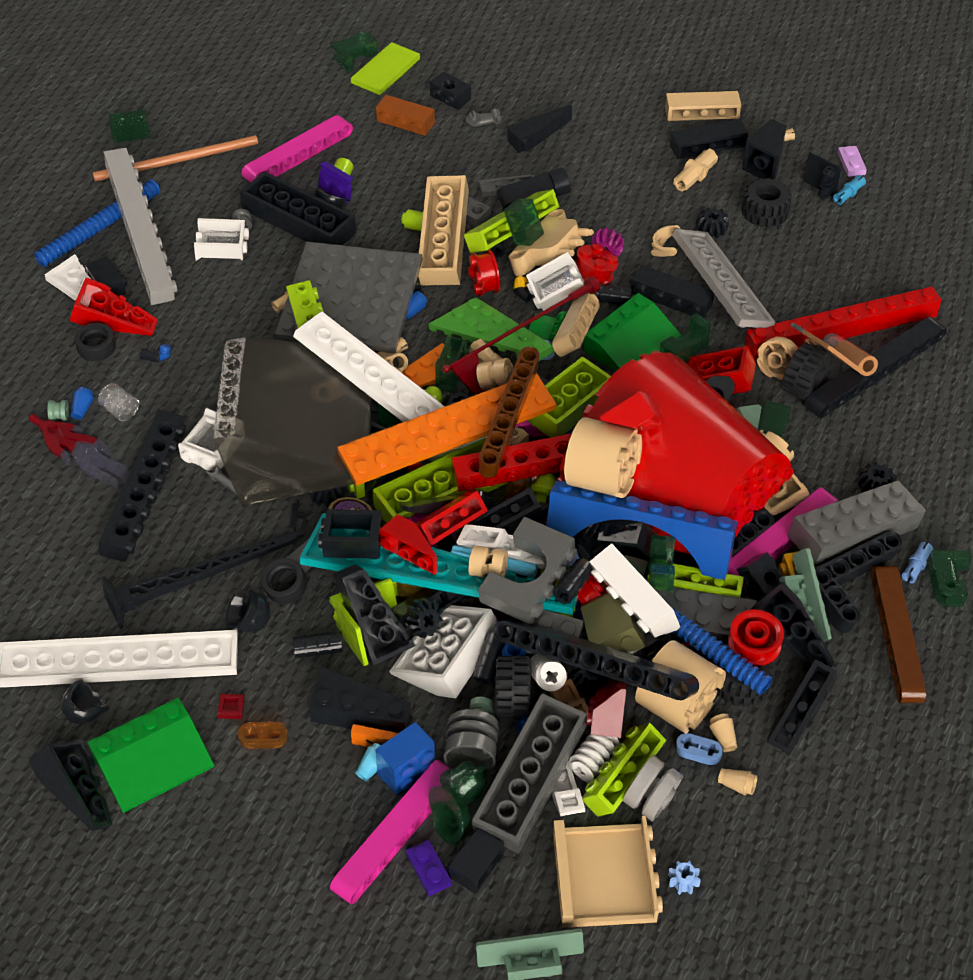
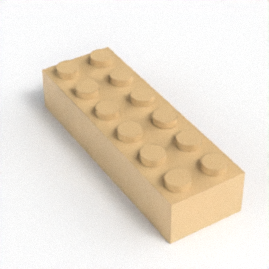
(443, 230)

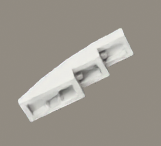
(497, 539)

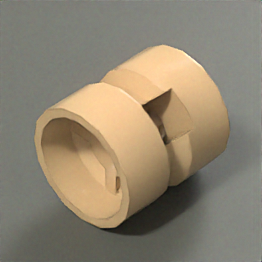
(493, 374)
(481, 557)

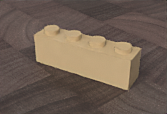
(702, 105)

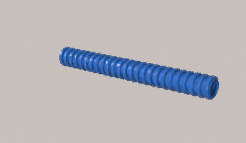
(88, 228)
(721, 654)

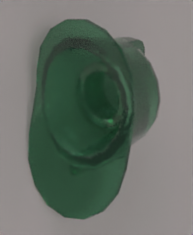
(464, 781)
(448, 816)

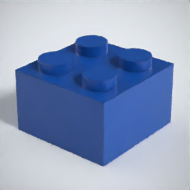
(405, 758)

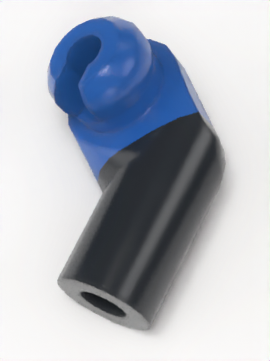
(157, 356)

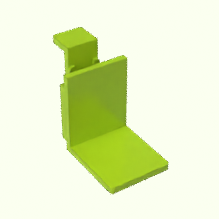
(349, 628)

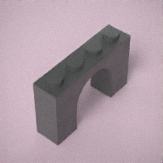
(526, 600)

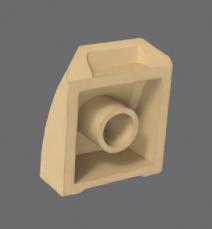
(787, 497)

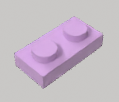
(851, 161)

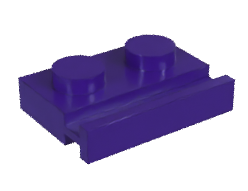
(335, 181)

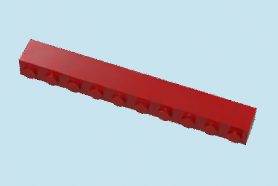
(853, 319)

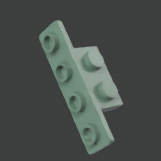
(807, 589)
(531, 954)

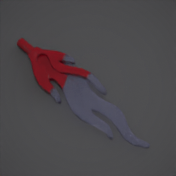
(82, 447)

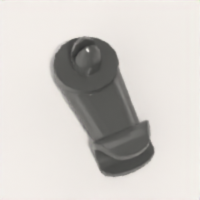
(475, 119)
(218, 476)

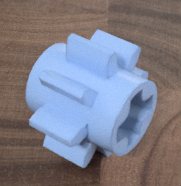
(681, 883)

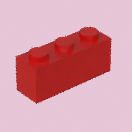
(452, 516)

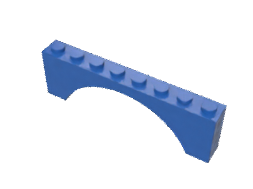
(703, 535)

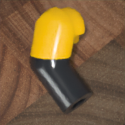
(519, 288)

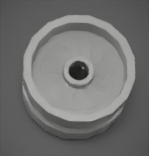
(656, 790)

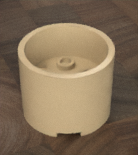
(602, 457)
(693, 710)

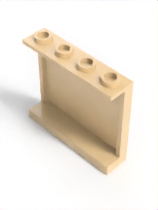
(606, 874)

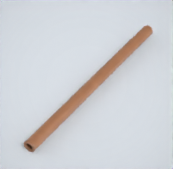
(186, 155)

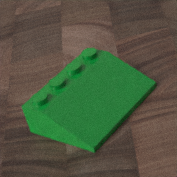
(628, 333)
(150, 754)

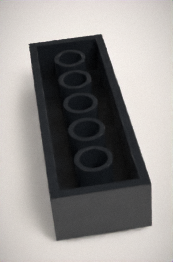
(297, 211)

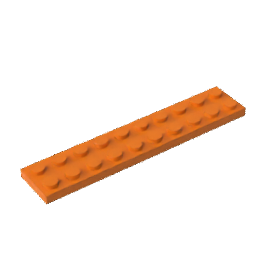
(435, 433)

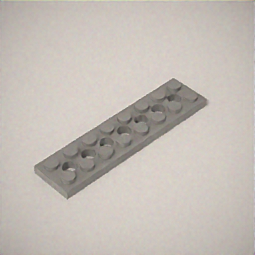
(723, 279)

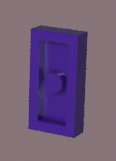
(428, 868)

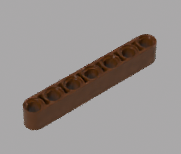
(508, 412)
(898, 634)

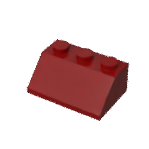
(635, 412)

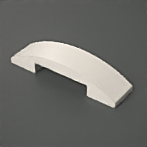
(567, 795)

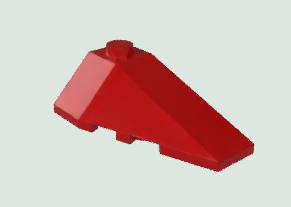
(100, 305)

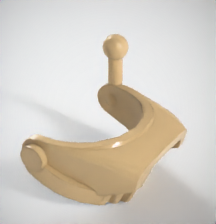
(660, 238)

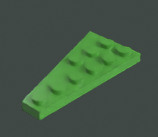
(479, 320)

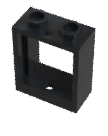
(632, 542)
(351, 547)

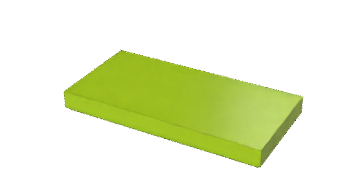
(385, 68)

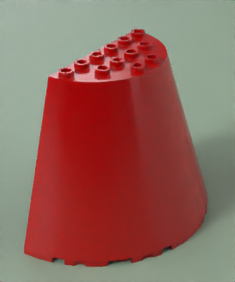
(703, 450)

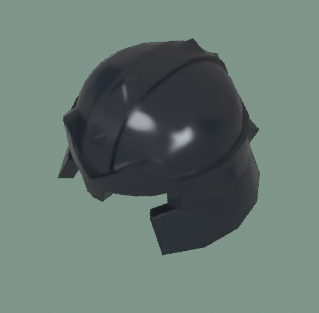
(250, 615)

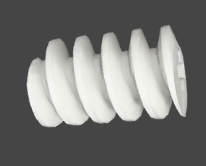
(547, 672)
(592, 756)

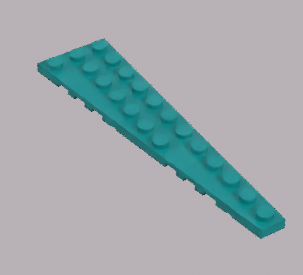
(450, 577)

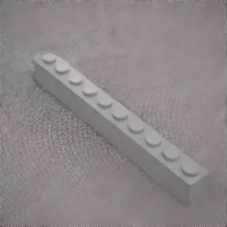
(139, 226)

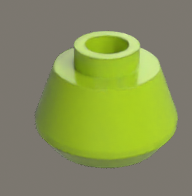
(544, 485)

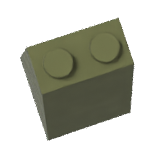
(611, 625)

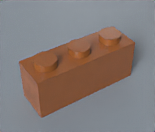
(405, 115)

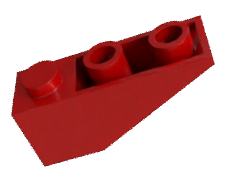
(408, 542)

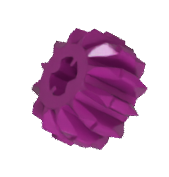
(609, 240)

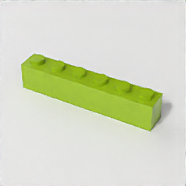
(497, 228)

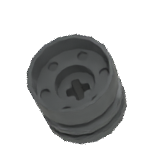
(471, 738)

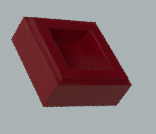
(231, 706)

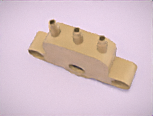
(559, 237)

